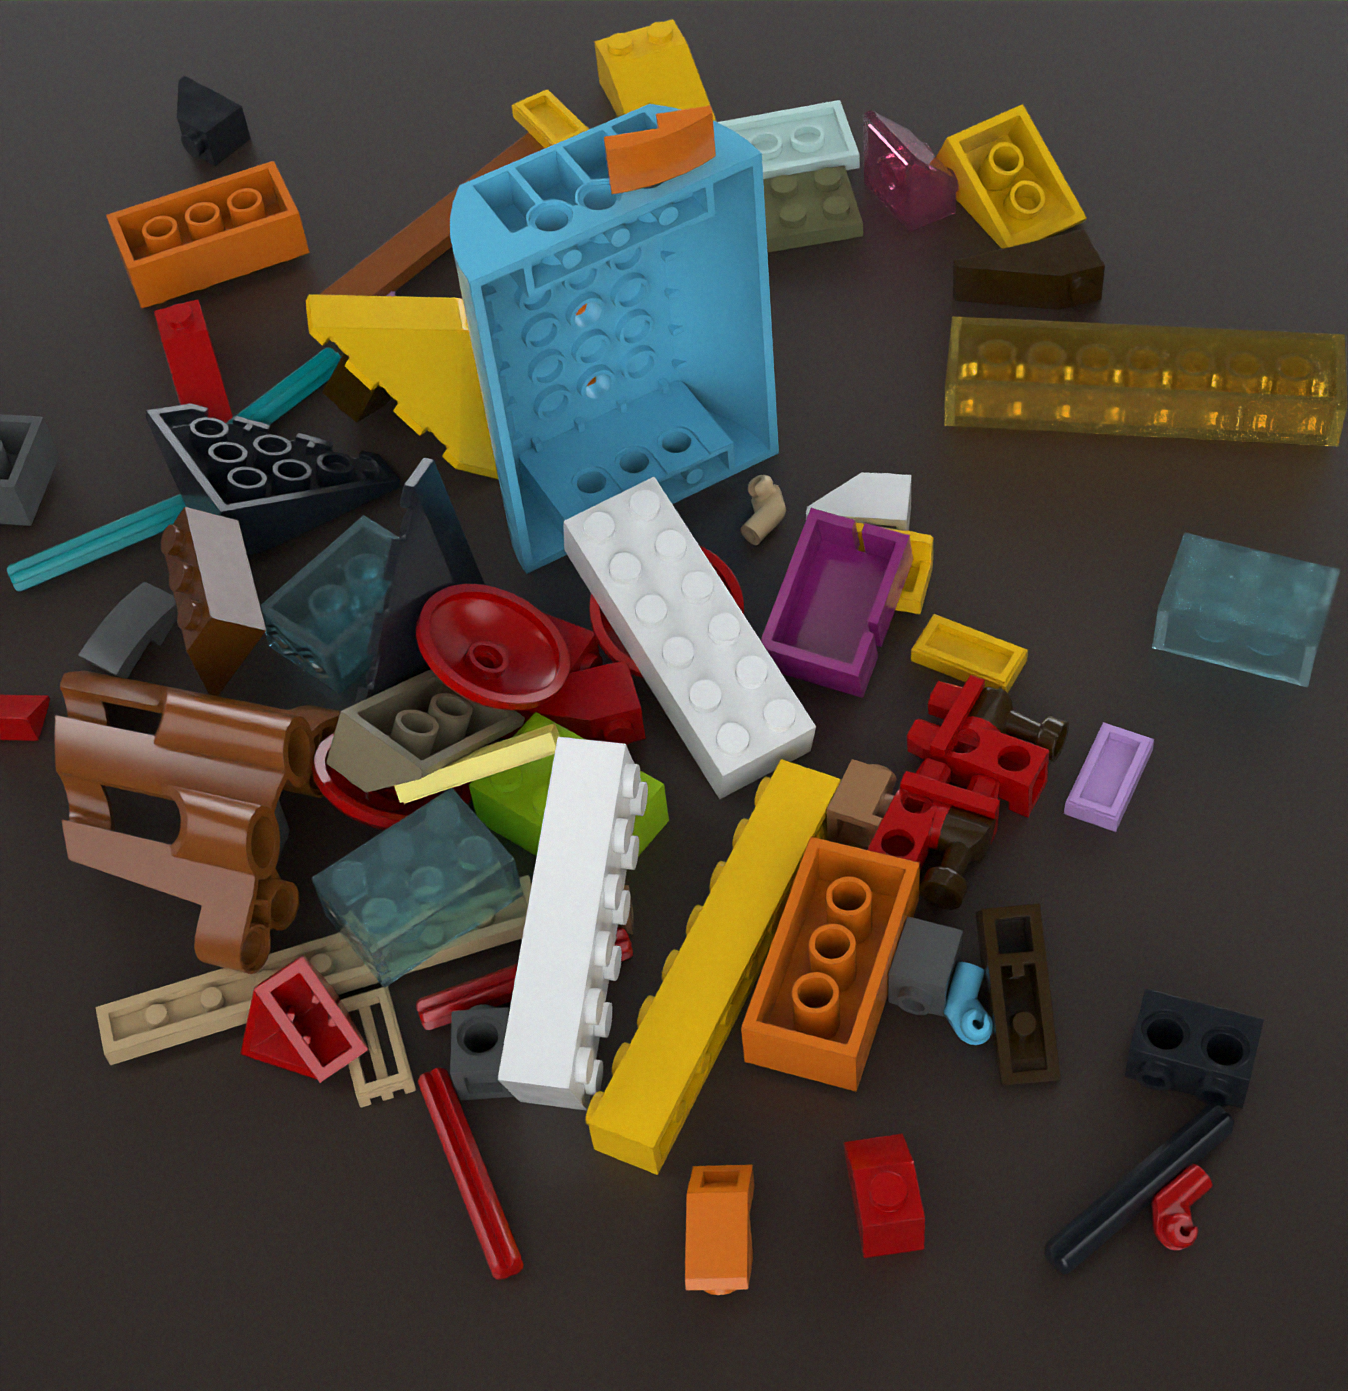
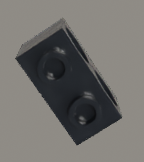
(1197, 1035)

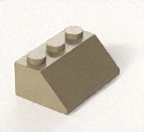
(412, 732)

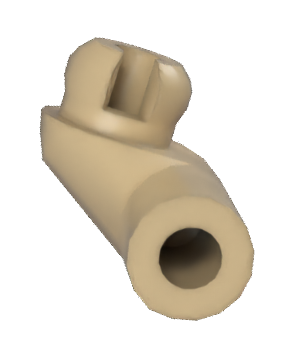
(768, 509)

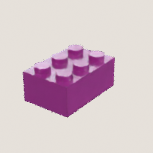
(837, 602)

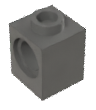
(924, 966)
(477, 1073)

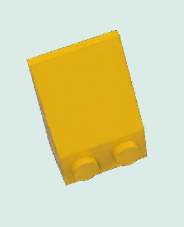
(649, 68)
(1010, 180)

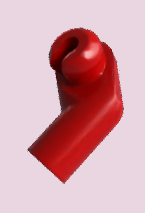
(1172, 1208)

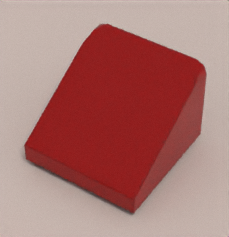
(22, 716)

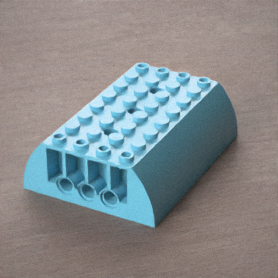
(667, 327)

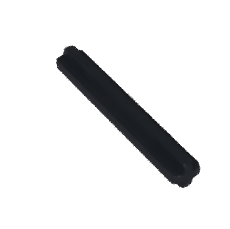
(1137, 1188)

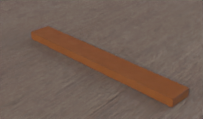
(418, 242)

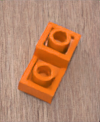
(653, 156)

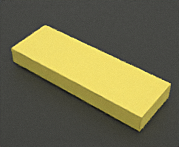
(483, 763)

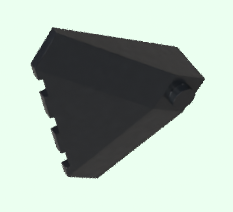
(263, 478)
(421, 563)

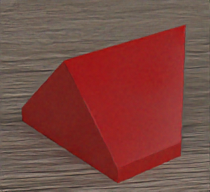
(301, 1023)

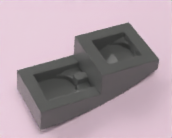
(127, 630)

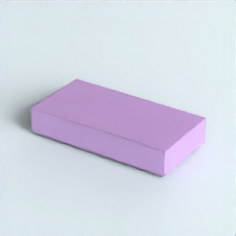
(1109, 777)

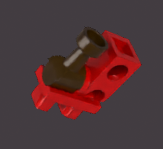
(989, 739)
(940, 817)

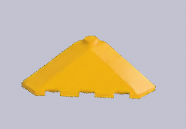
(422, 360)

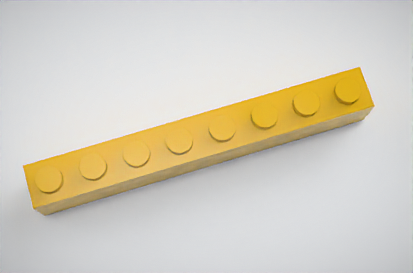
(710, 974)

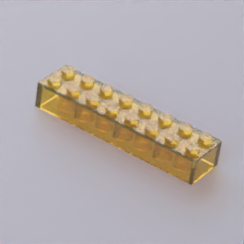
(1146, 380)

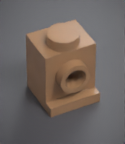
(859, 804)

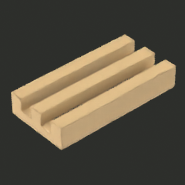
(385, 1084)

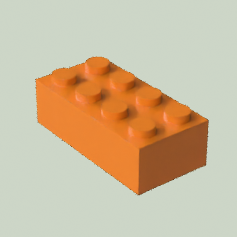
(208, 234)
(830, 964)

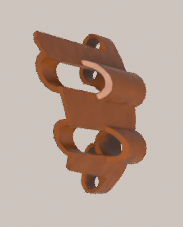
(225, 773)

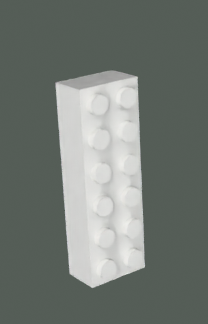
(688, 637)
(573, 925)

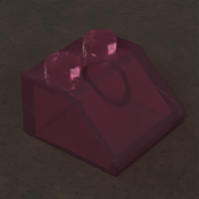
(906, 173)

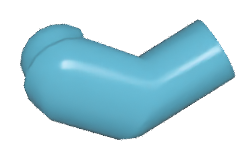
(962, 1007)

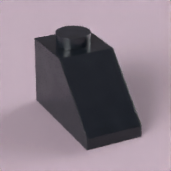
(209, 122)

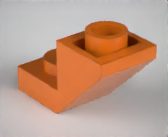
(719, 1228)

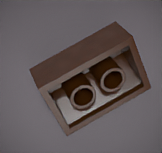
(212, 594)

